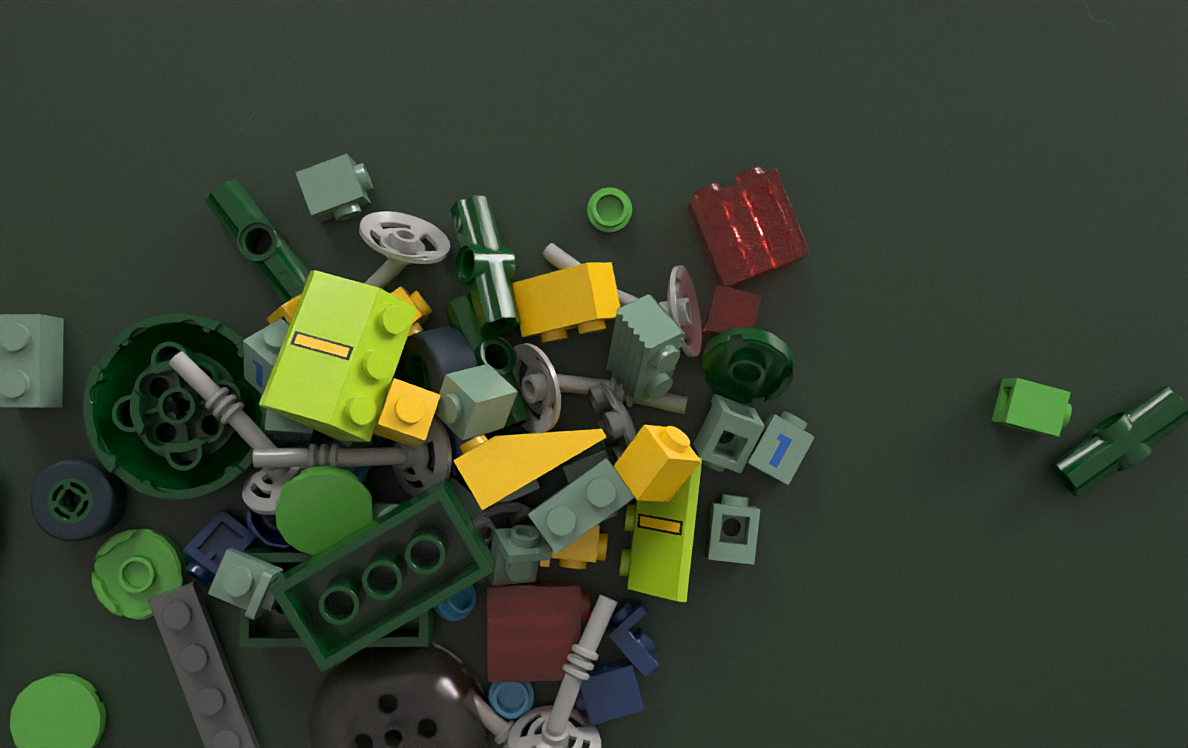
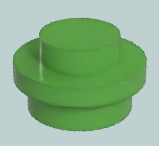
(609, 210)

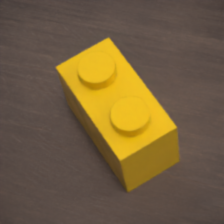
(567, 300)

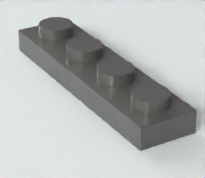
(202, 668)

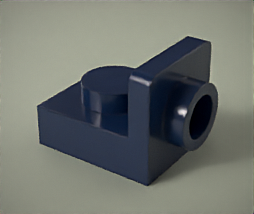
(210, 544)
(635, 645)

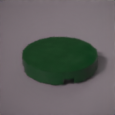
(748, 365)

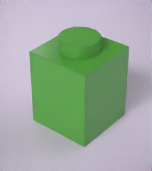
(1032, 407)

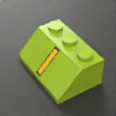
(339, 357)
(661, 543)

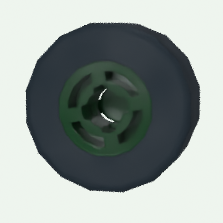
(432, 355)
(97, 498)

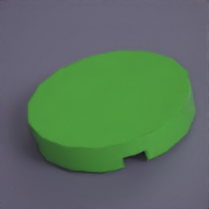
(322, 508)
(136, 568)
(58, 714)

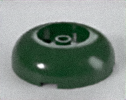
(126, 415)

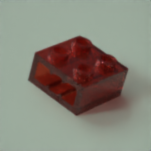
(747, 227)
(533, 629)

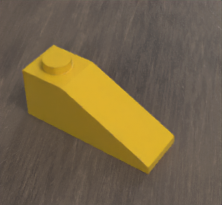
(511, 461)

